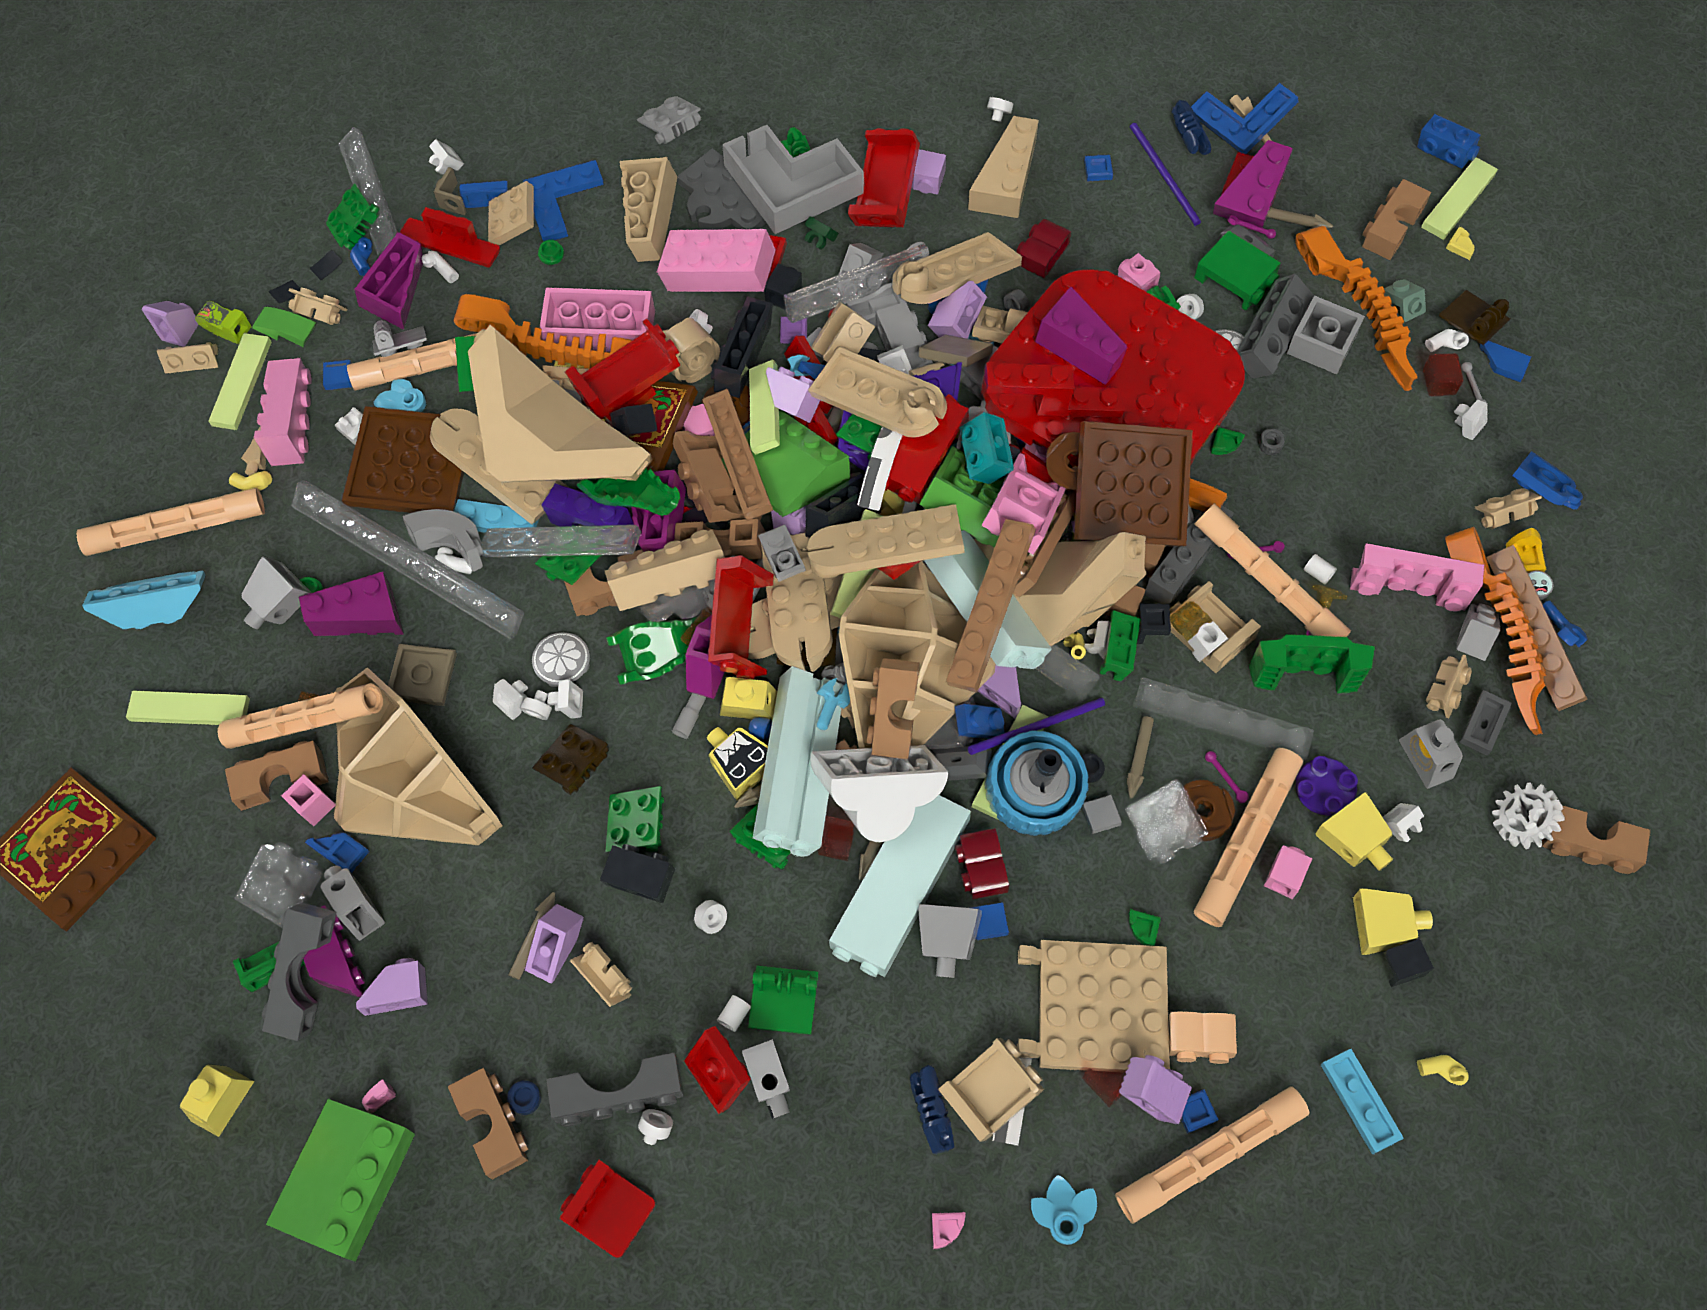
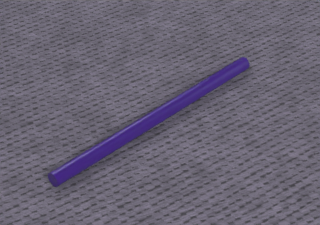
(1165, 174)
(1038, 725)

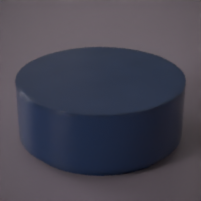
(524, 1097)

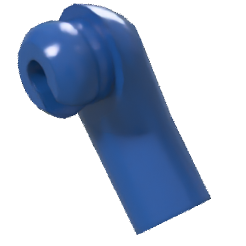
(360, 254)

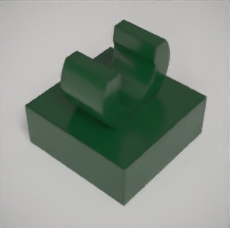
(821, 231)

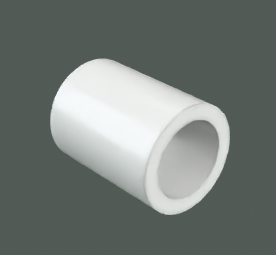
(1320, 569)
(733, 1013)

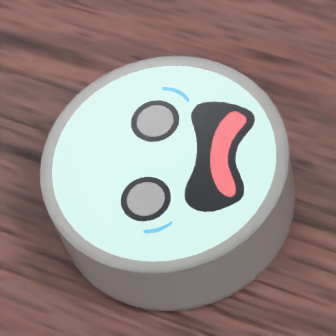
(1542, 583)

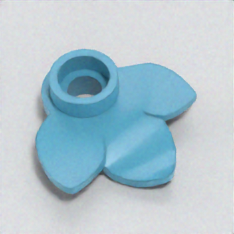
(401, 396)
(1064, 1205)

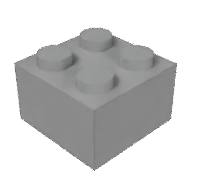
(1325, 334)

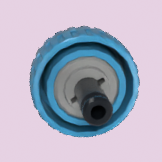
(1036, 783)

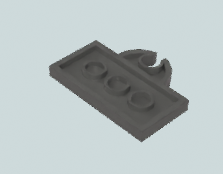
(718, 194)

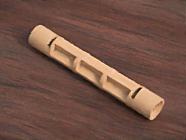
(403, 364)
(170, 521)
(1225, 534)
(301, 716)
(1248, 837)
(1212, 1154)

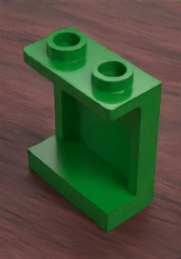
(1239, 268)

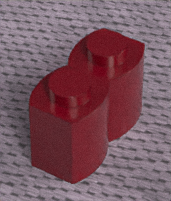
(1043, 247)
(983, 864)

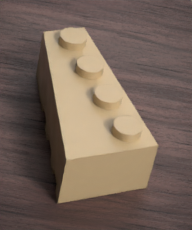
(1005, 174)
(648, 204)
(665, 570)

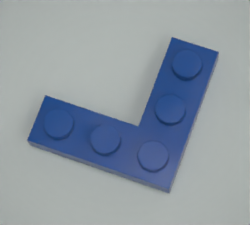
(1246, 131)
(558, 184)

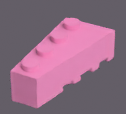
(284, 413)

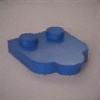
(1548, 481)

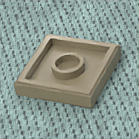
(955, 349)
(422, 674)

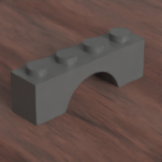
(289, 1007)
(656, 1082)

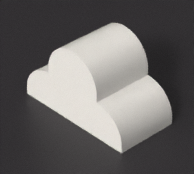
(880, 790)

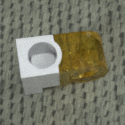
(1197, 629)

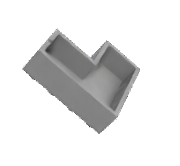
(787, 187)

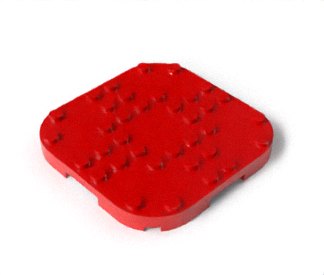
(1169, 376)

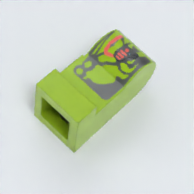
(223, 321)

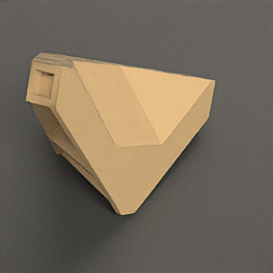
(536, 427)
(1081, 582)
(904, 622)
(402, 780)

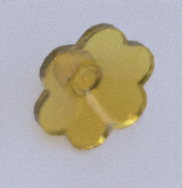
(1328, 595)

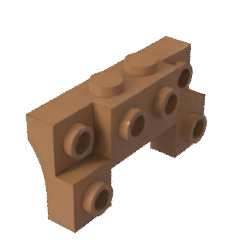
(706, 477)

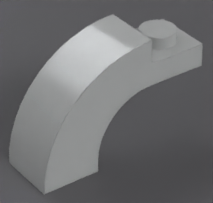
(445, 529)

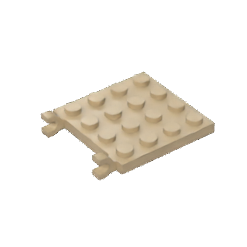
(1098, 1005)

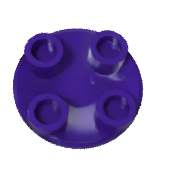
(1326, 786)

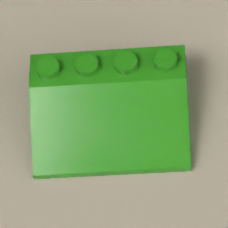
(800, 467)
(971, 497)
(341, 1179)

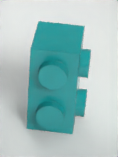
(986, 448)

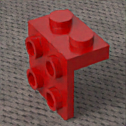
(607, 1209)

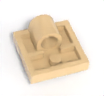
(511, 213)
(996, 324)

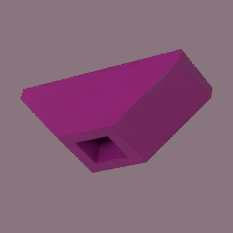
(702, 676)
(333, 966)

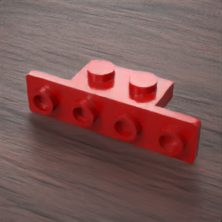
(450, 236)

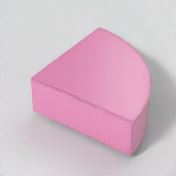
(378, 1096)
(946, 1228)

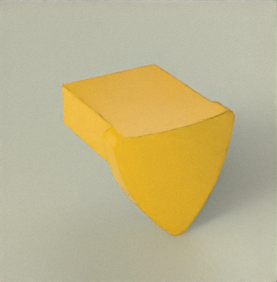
(1530, 549)

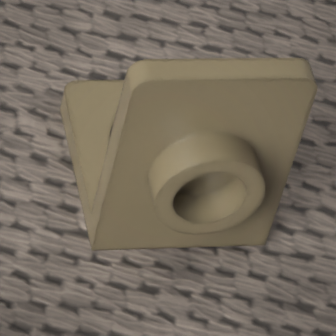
(444, 190)

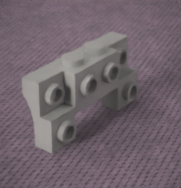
(893, 321)

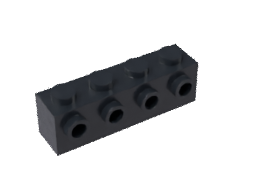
(742, 346)

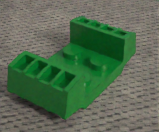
(1312, 653)

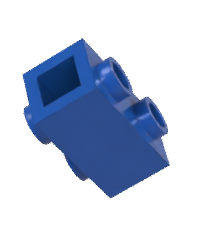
(1449, 141)

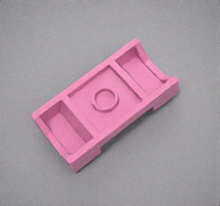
(1026, 501)
(1450, 579)

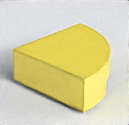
(1461, 244)

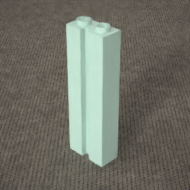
(961, 577)
(791, 795)
(896, 885)

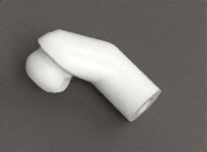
(435, 260)
(1447, 338)
(456, 563)

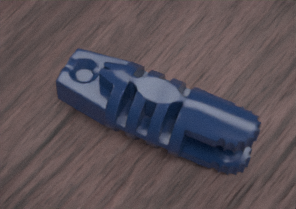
(1190, 129)
(932, 1110)

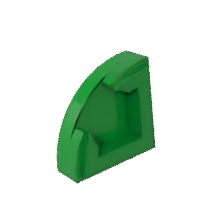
(1226, 441)
(1144, 927)

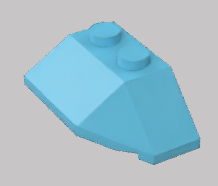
(146, 600)

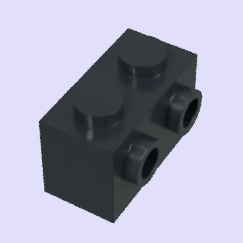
(638, 873)

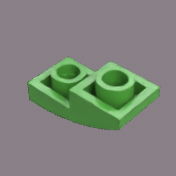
(286, 324)

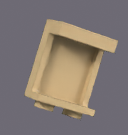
(843, 330)
(1236, 630)
(992, 1089)

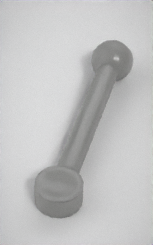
(1467, 367)

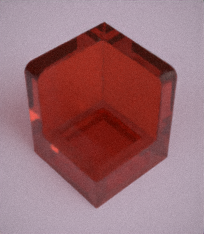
(1443, 374)
(837, 838)
(1105, 1084)

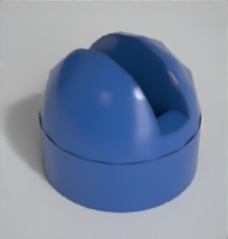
(760, 728)

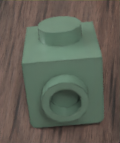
(1408, 297)

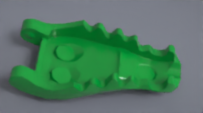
(644, 493)
(650, 648)

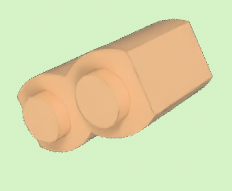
(1202, 1036)

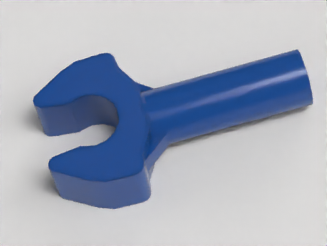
(1568, 632)

